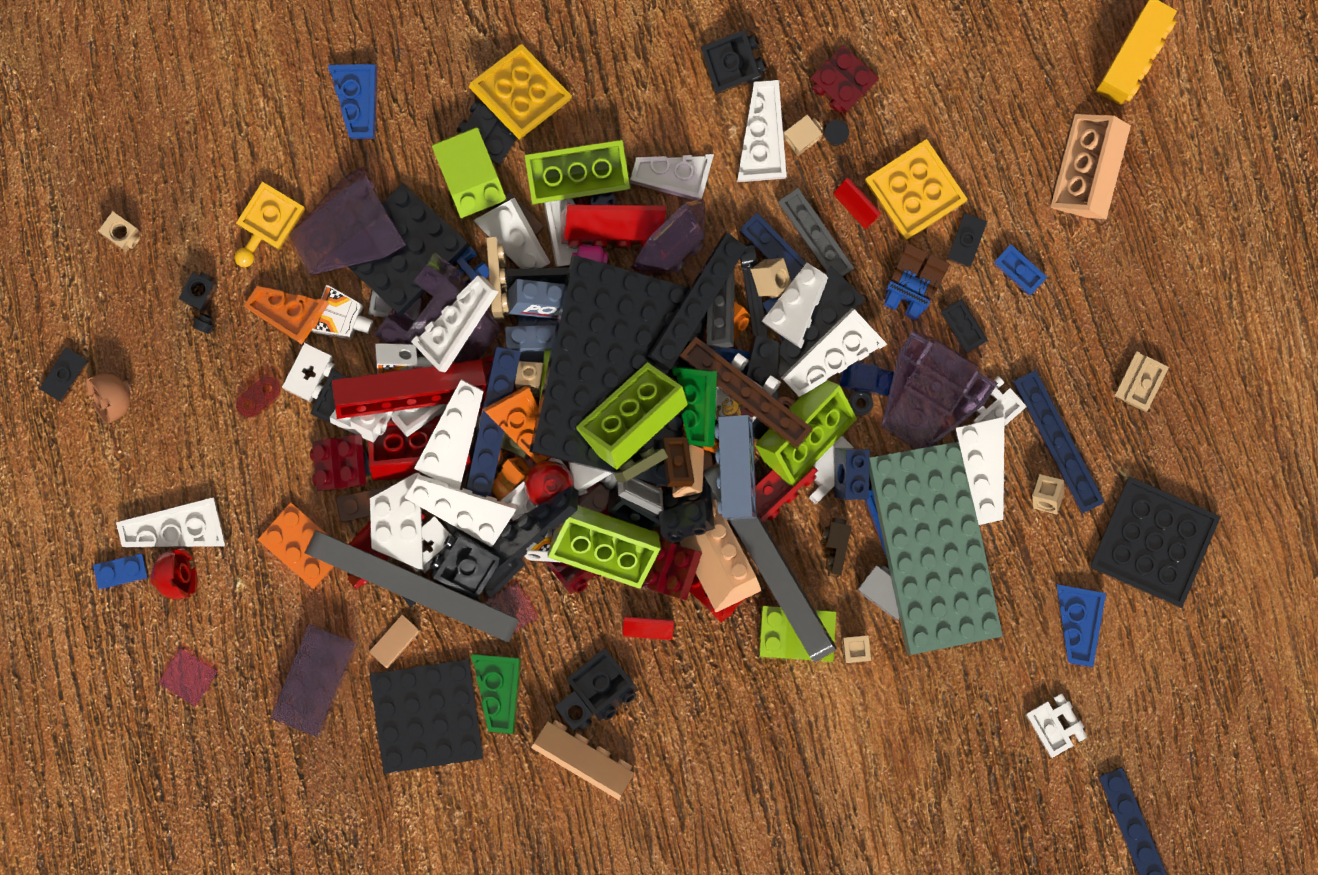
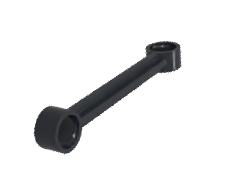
(755, 304)

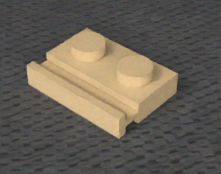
(1141, 381)

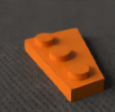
(287, 312)
(517, 418)

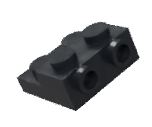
(734, 61)
(495, 134)
(686, 515)
(464, 564)
(603, 685)

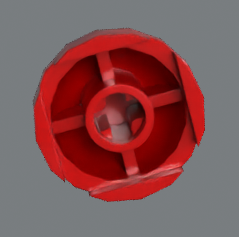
(546, 481)
(173, 575)

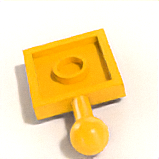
(269, 218)

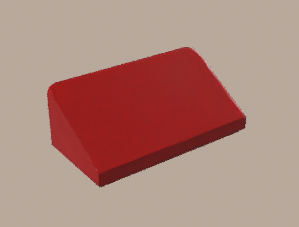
(857, 203)
(648, 628)

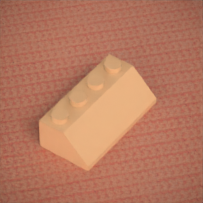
(1091, 165)
(723, 565)
(583, 760)

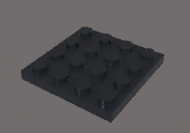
(423, 235)
(1154, 542)
(426, 716)

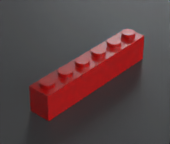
(403, 389)

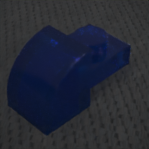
(867, 378)

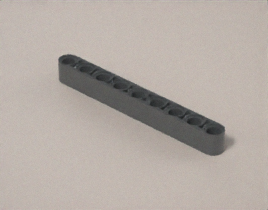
(780, 579)
(411, 586)

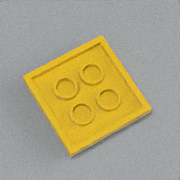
(520, 91)
(916, 190)

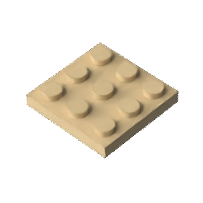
(497, 277)

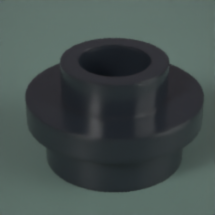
(204, 323)
(864, 396)

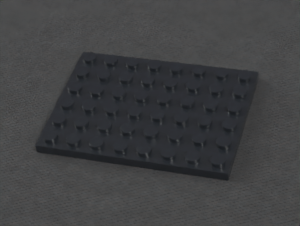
(599, 342)

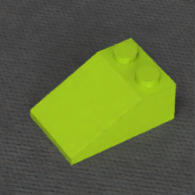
(469, 172)
(781, 640)

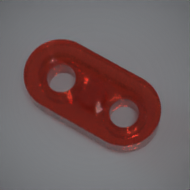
(258, 397)

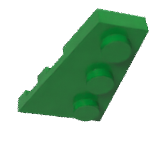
(700, 412)
(499, 689)

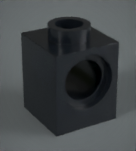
(198, 302)
(564, 706)

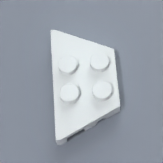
(397, 524)

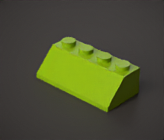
(577, 172)
(828, 414)
(632, 415)
(605, 546)

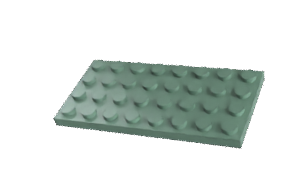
(934, 548)

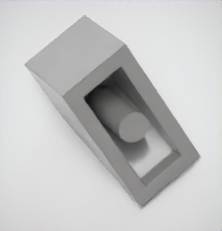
(879, 590)

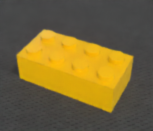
(1138, 48)

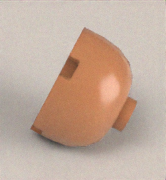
(110, 396)

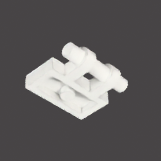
(1005, 405)
(1049, 729)

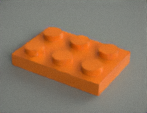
(288, 541)

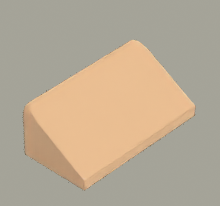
(697, 461)
(394, 641)

